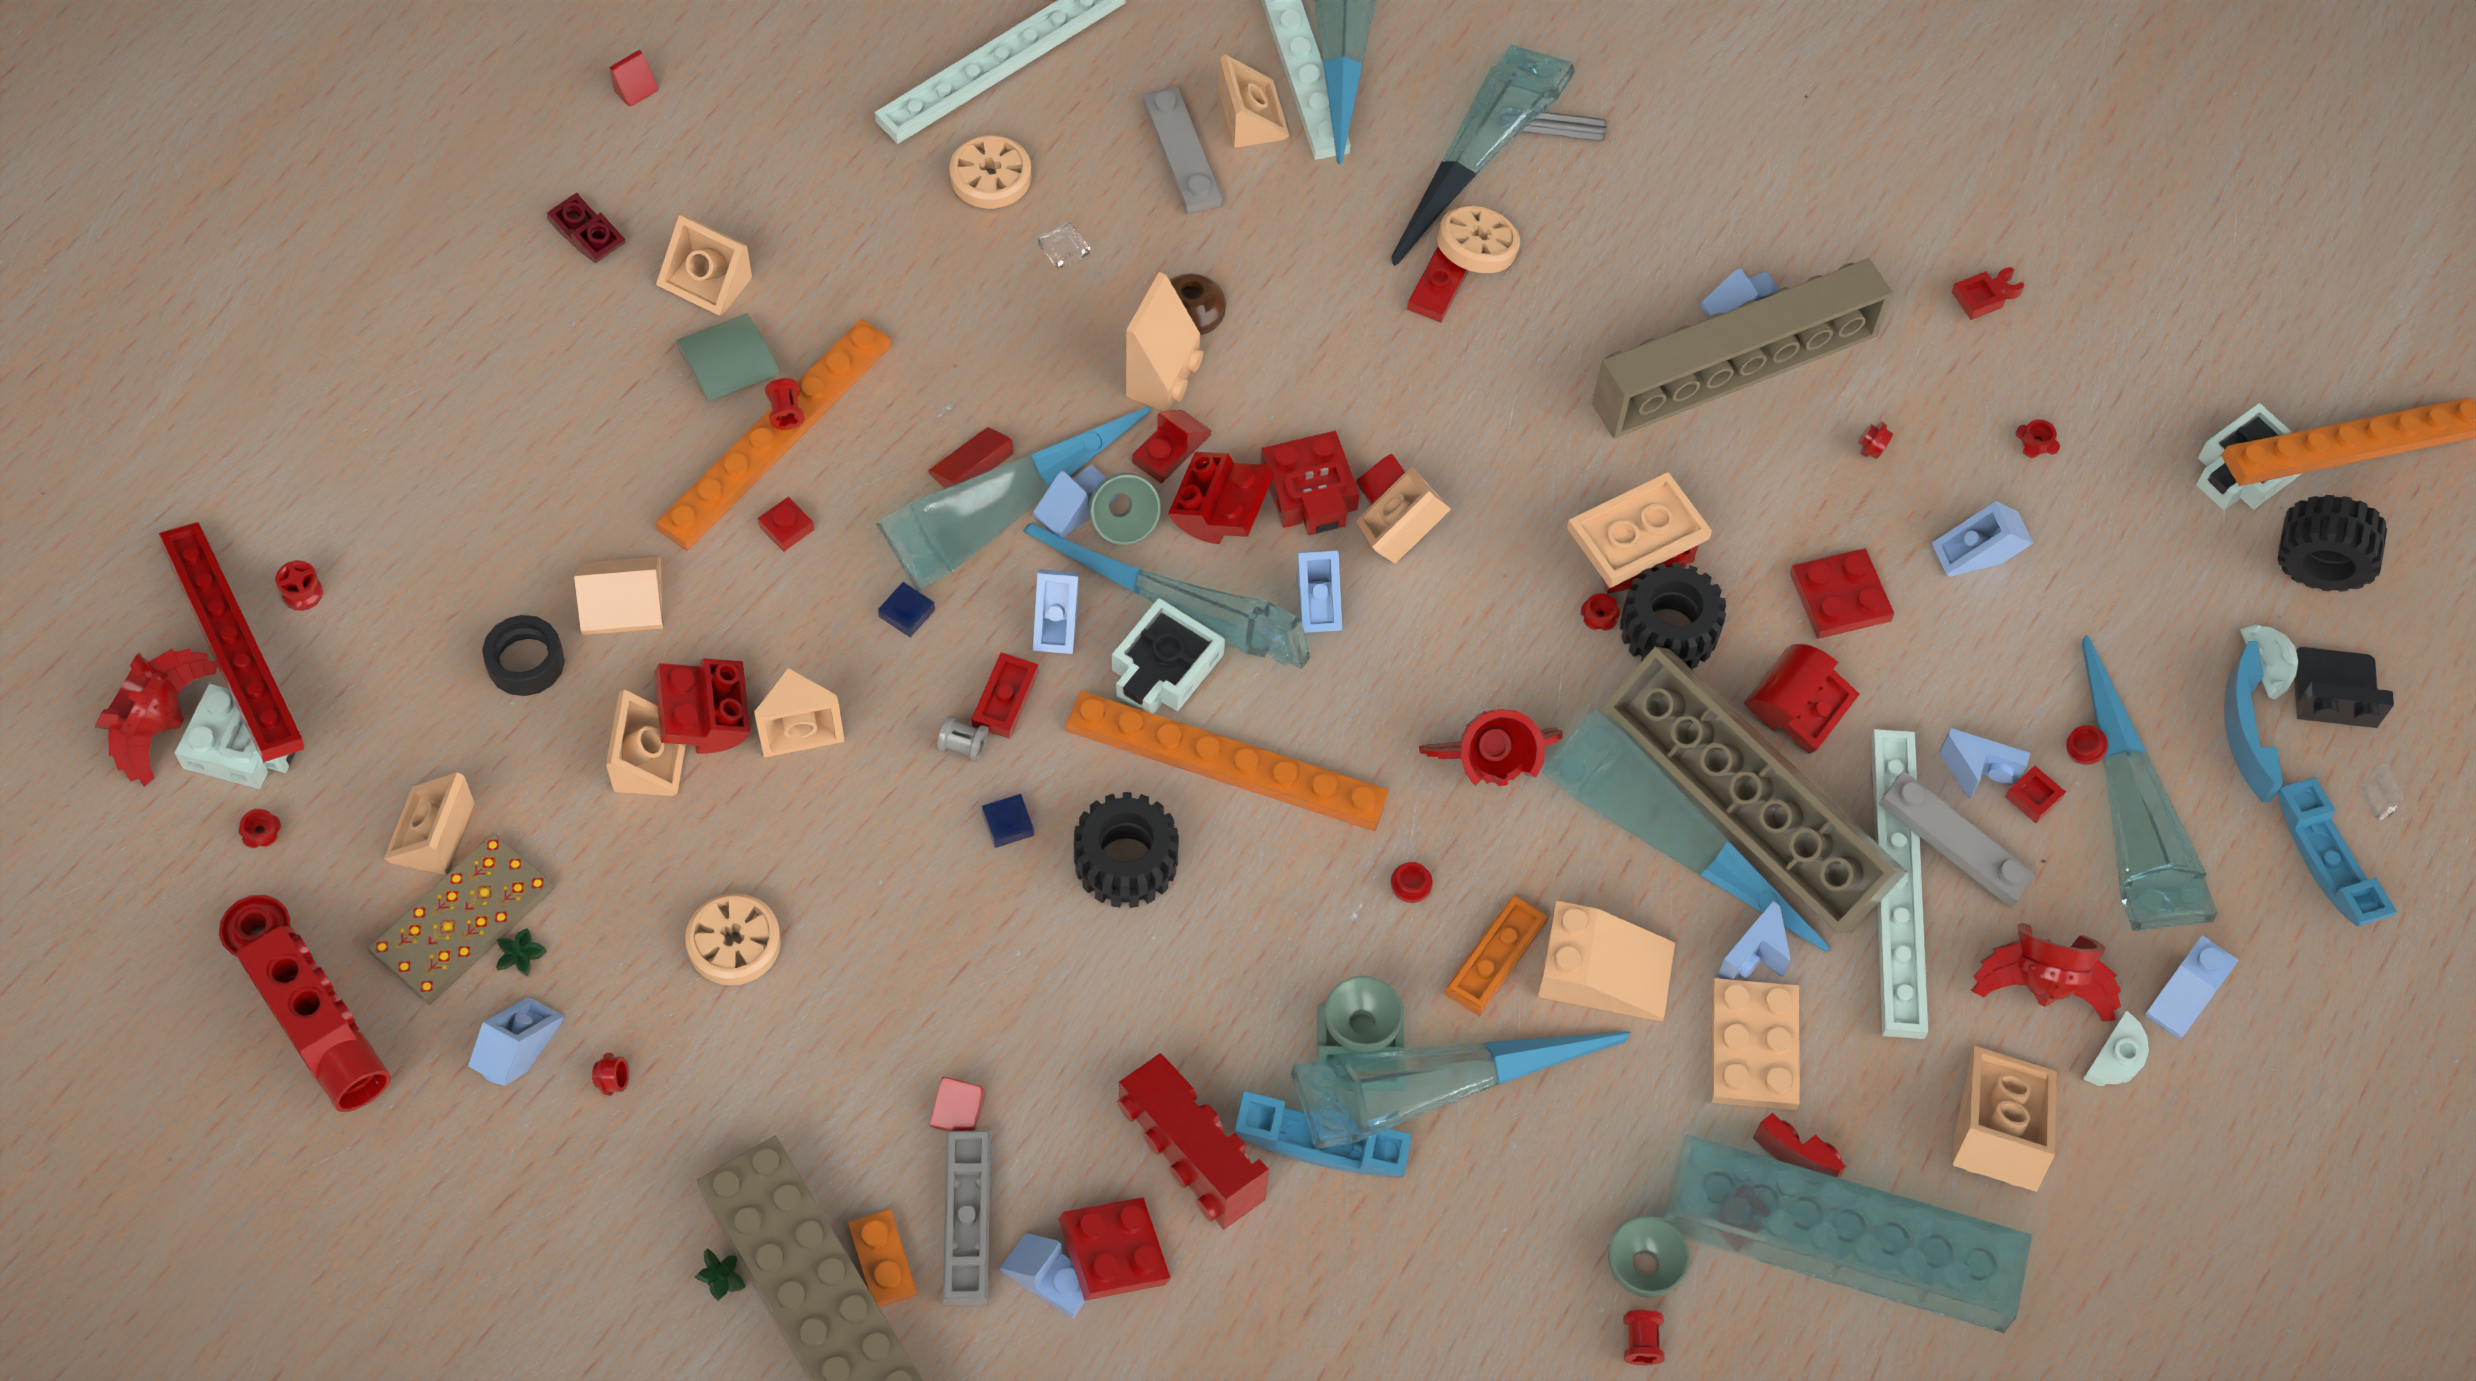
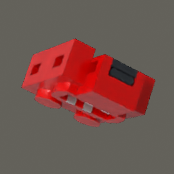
(1311, 482)

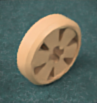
(993, 152)
(1478, 239)
(741, 961)

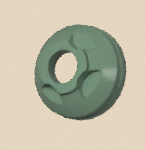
(1136, 521)
(1364, 997)
(1650, 1237)

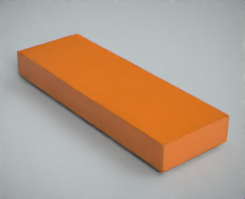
(1496, 955)

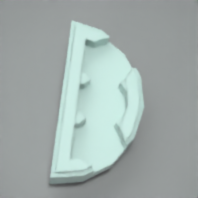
(2277, 658)
(2121, 1055)

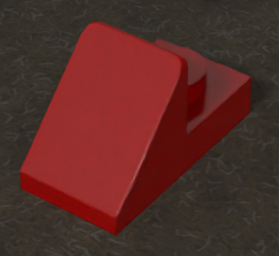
(1170, 444)

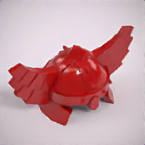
(149, 706)
(1498, 747)
(2052, 971)

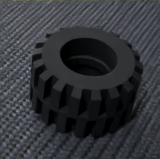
(2332, 543)
(1679, 591)
(1130, 820)

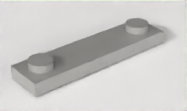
(1182, 150)
(1957, 838)
(967, 1218)

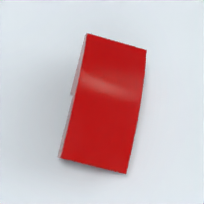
(1783, 1144)

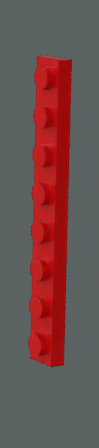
(231, 642)

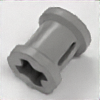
(962, 738)

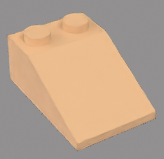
(1161, 348)
(1605, 963)
(2006, 1119)

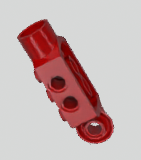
(304, 1002)

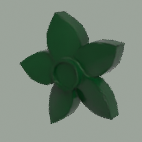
(519, 952)
(720, 1275)

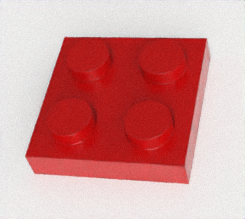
(1841, 593)
(1114, 1248)

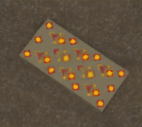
(460, 918)

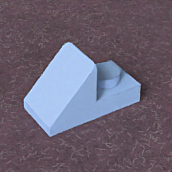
(1738, 290)
(1067, 501)
(1319, 590)
(1056, 611)
(1972, 756)
(1762, 942)
(1046, 1272)

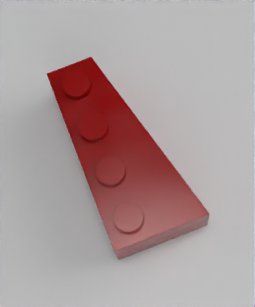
(1193, 1142)

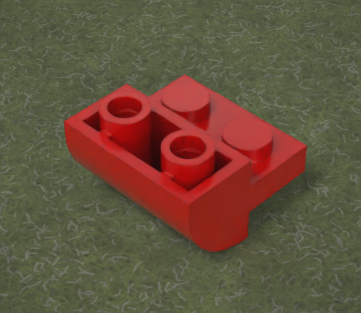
(1219, 497)
(1802, 695)
(703, 704)

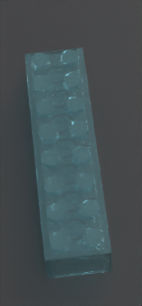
(1848, 1233)

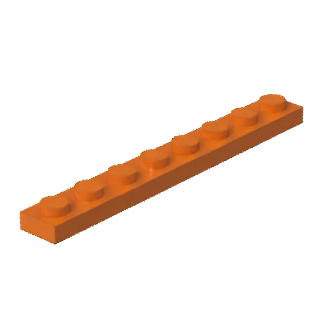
(2351, 441)
(764, 445)
(1227, 760)

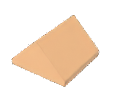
(1250, 104)
(704, 266)
(1402, 516)
(619, 595)
(798, 716)
(636, 756)
(432, 824)

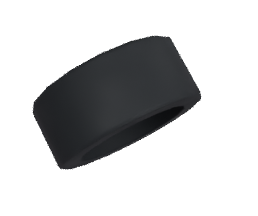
(518, 629)

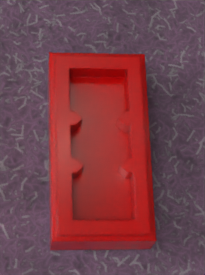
(1437, 287)

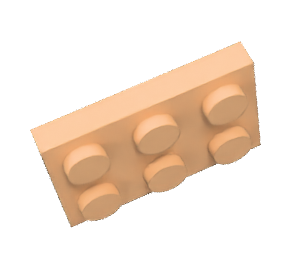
(1639, 529)
(1755, 1044)

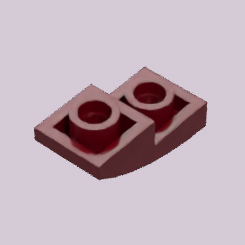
(584, 228)

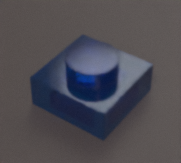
(906, 609)
(1007, 820)

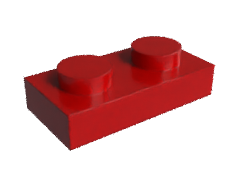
(1005, 695)

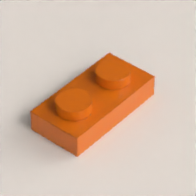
(882, 1258)

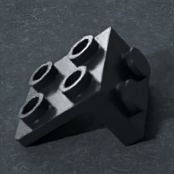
(2339, 688)

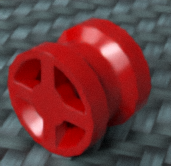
(304, 577)

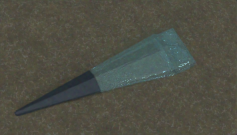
(1506, 103)

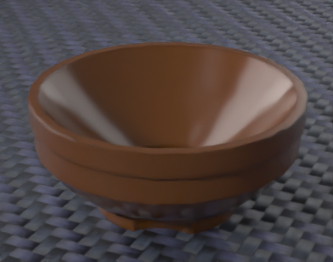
(1208, 309)

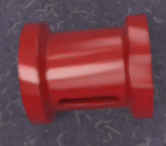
(784, 404)
(1643, 1337)

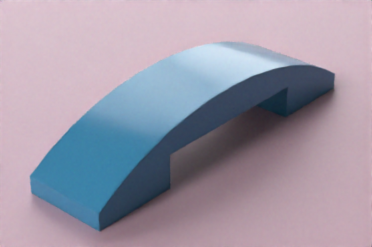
(2257, 764)
(2328, 856)
(1286, 1132)

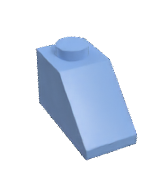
(1983, 540)
(2191, 987)
(513, 1040)

